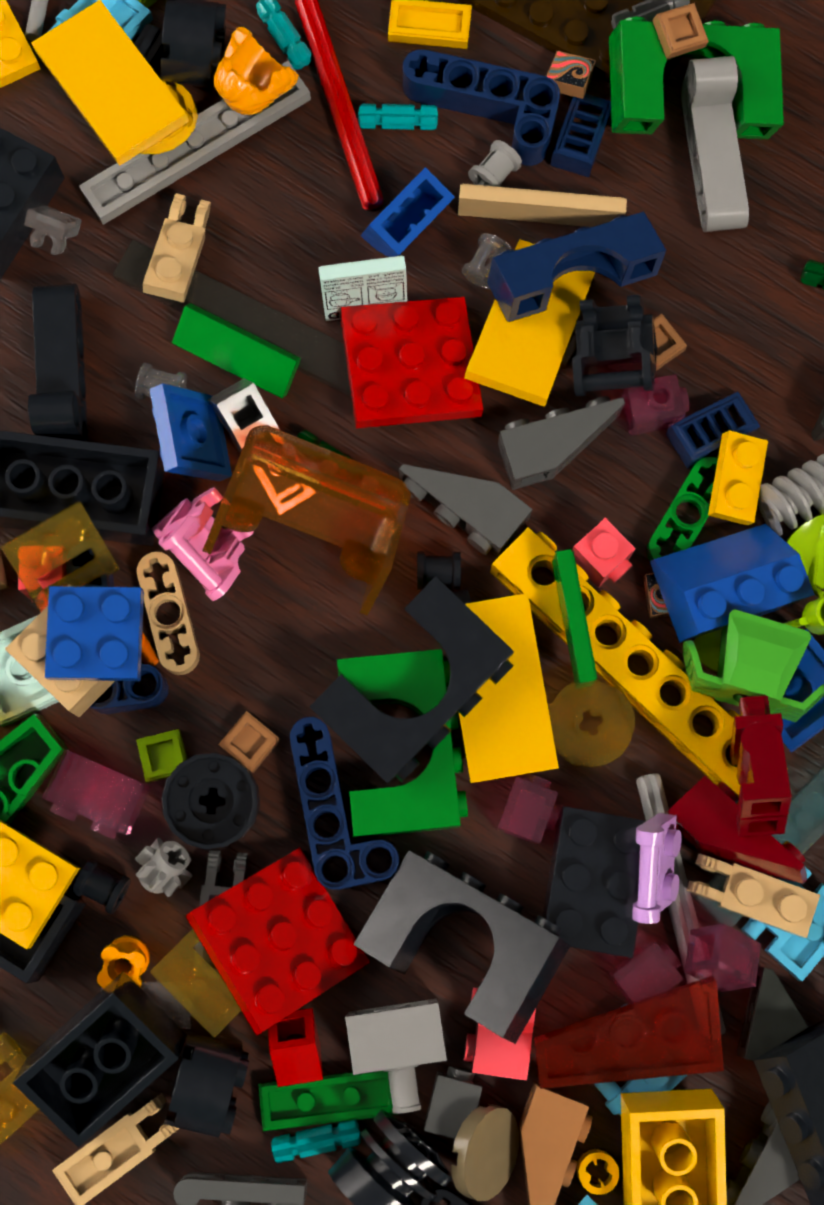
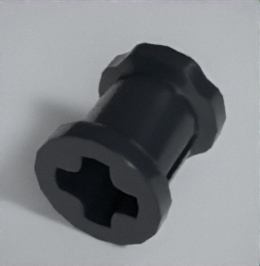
(445, 568)
(101, 886)

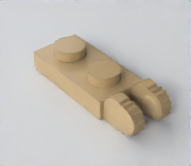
(176, 252)
(758, 896)
(111, 1154)

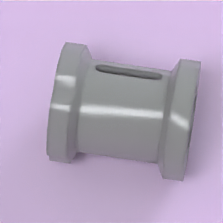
(496, 165)

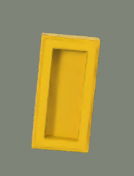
(429, 23)

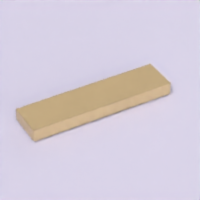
(538, 205)

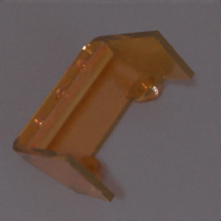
(321, 497)

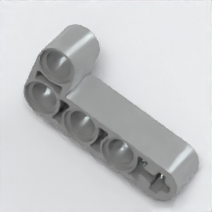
(713, 143)

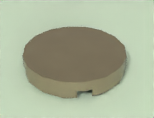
(486, 1152)

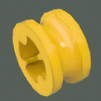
(610, 1166)

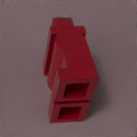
(761, 769)

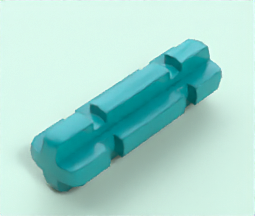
(284, 33)
(398, 116)
(316, 1141)

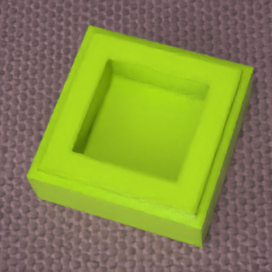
(161, 754)

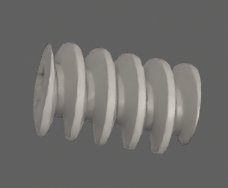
(793, 496)

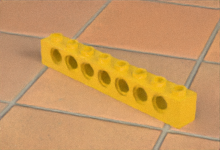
(674, 722)

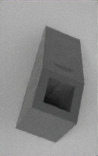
(545, 447)
(477, 506)
(765, 1166)

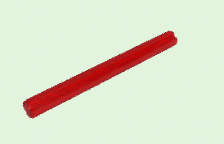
(340, 104)

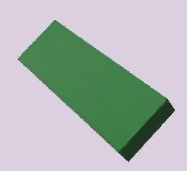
(236, 350)
(574, 619)
(325, 1101)

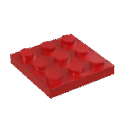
(410, 362)
(277, 940)

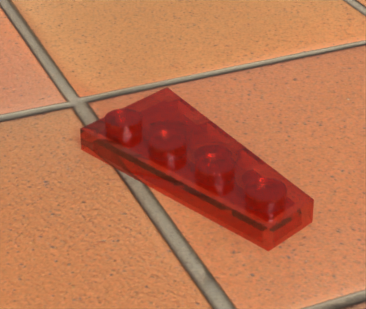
(643, 1040)

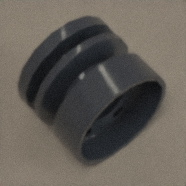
(191, 819)
(393, 1167)

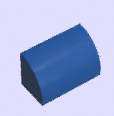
(408, 214)

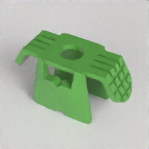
(754, 660)

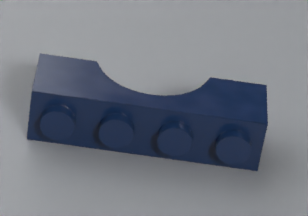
(620, 249)

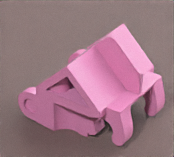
(185, 534)

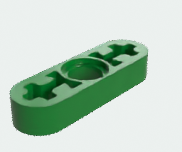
(662, 532)

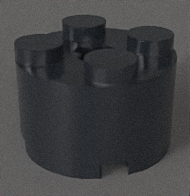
(192, 41)
(205, 1085)

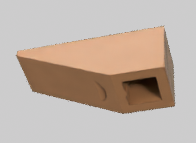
(548, 1137)

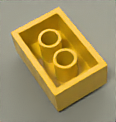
(673, 1148)

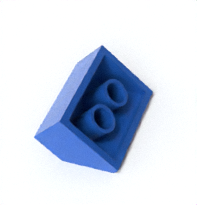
(740, 571)

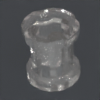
(490, 247)
(150, 377)

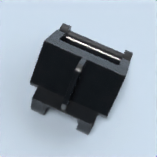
(614, 337)

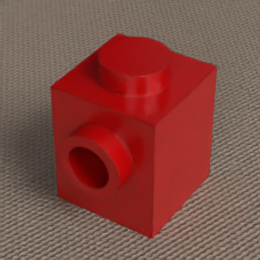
(296, 1049)

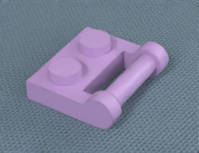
(657, 882)

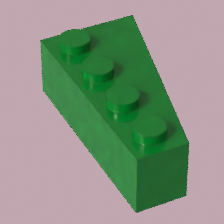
(25, 762)

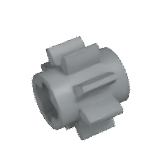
(163, 867)

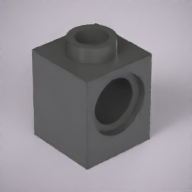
(451, 1101)

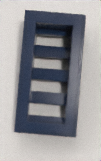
(572, 159)
(683, 442)

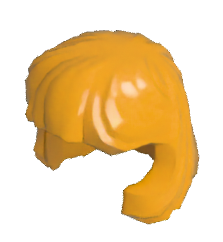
(249, 76)

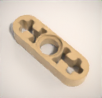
(171, 579)

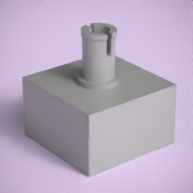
(397, 1042)

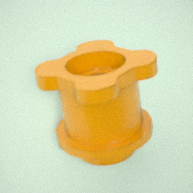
(114, 964)

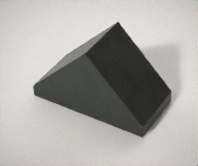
(768, 1017)

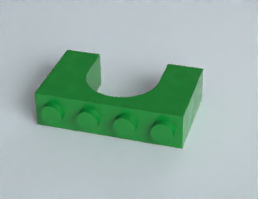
(639, 65)
(431, 799)

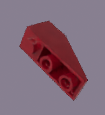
(709, 823)

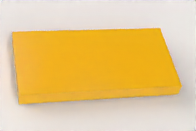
(110, 82)
(528, 352)
(511, 725)

